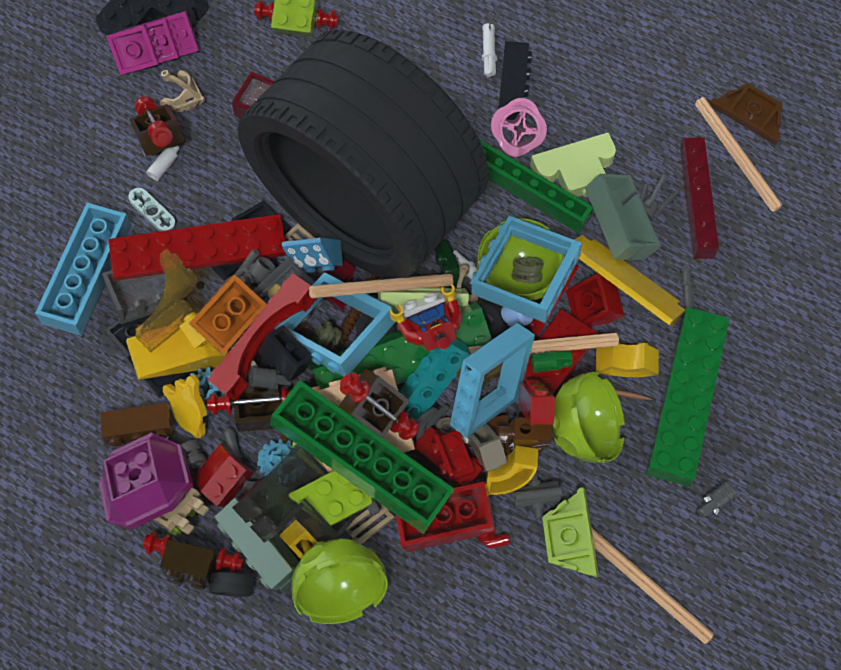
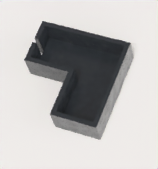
(125, 14)

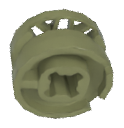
(527, 270)
(326, 336)

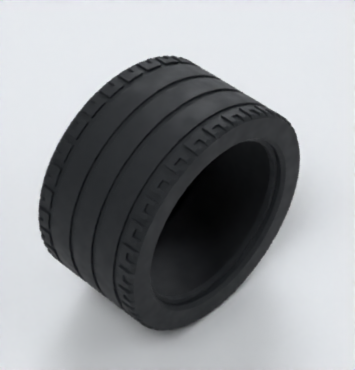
(365, 152)

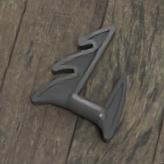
(429, 419)

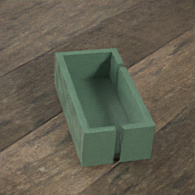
(626, 225)
(271, 559)

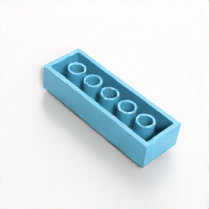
(78, 275)

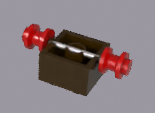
(155, 126)
(376, 405)
(252, 408)
(189, 562)

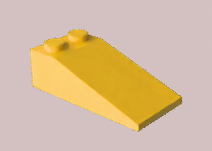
(172, 357)

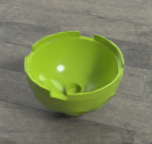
(502, 272)
(588, 419)
(338, 581)

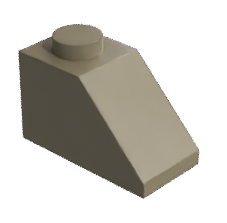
(487, 448)

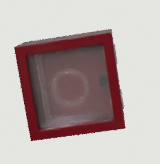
(249, 92)

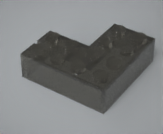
(271, 508)

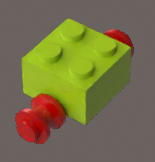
(295, 16)

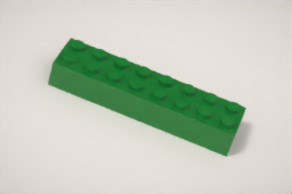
(404, 358)
(688, 397)
(361, 456)

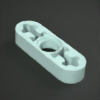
(149, 203)

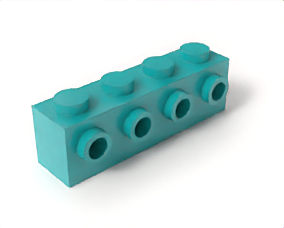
(433, 377)

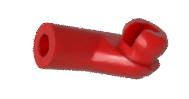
(493, 541)

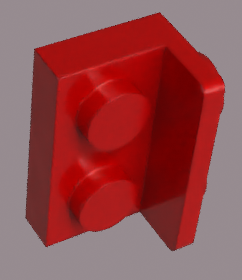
(452, 455)

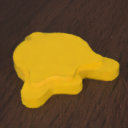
(187, 405)

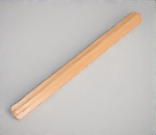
(738, 154)
(380, 285)
(570, 343)
(651, 588)

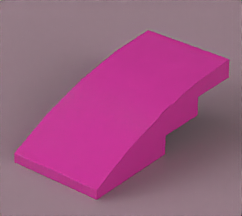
(153, 42)

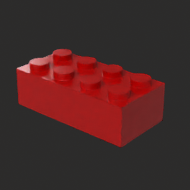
(561, 327)
(462, 517)

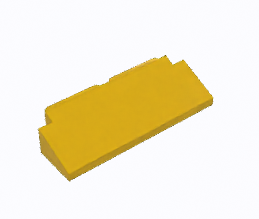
(630, 281)

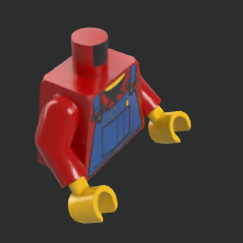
(432, 326)

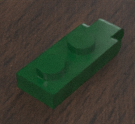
(446, 261)

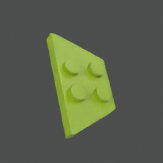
(333, 497)
(570, 535)

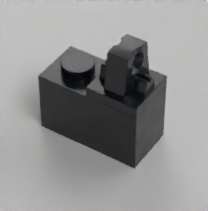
(284, 353)

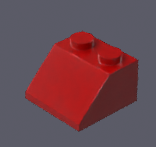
(595, 301)
(222, 476)

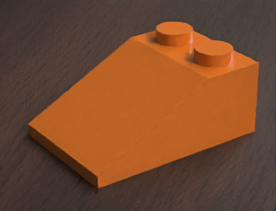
(228, 314)

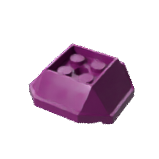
(144, 481)

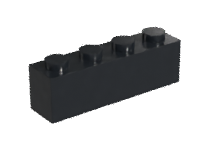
(514, 73)

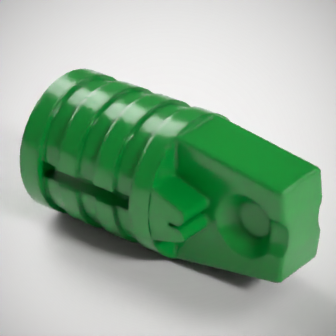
(550, 361)

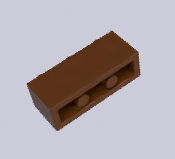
(136, 422)

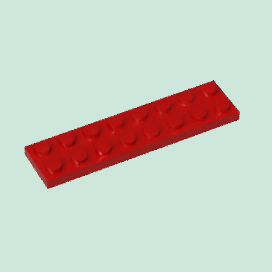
(197, 246)

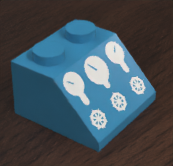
(314, 253)

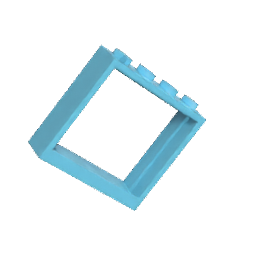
(538, 236)
(361, 346)
(513, 350)

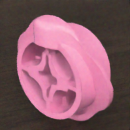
(538, 133)

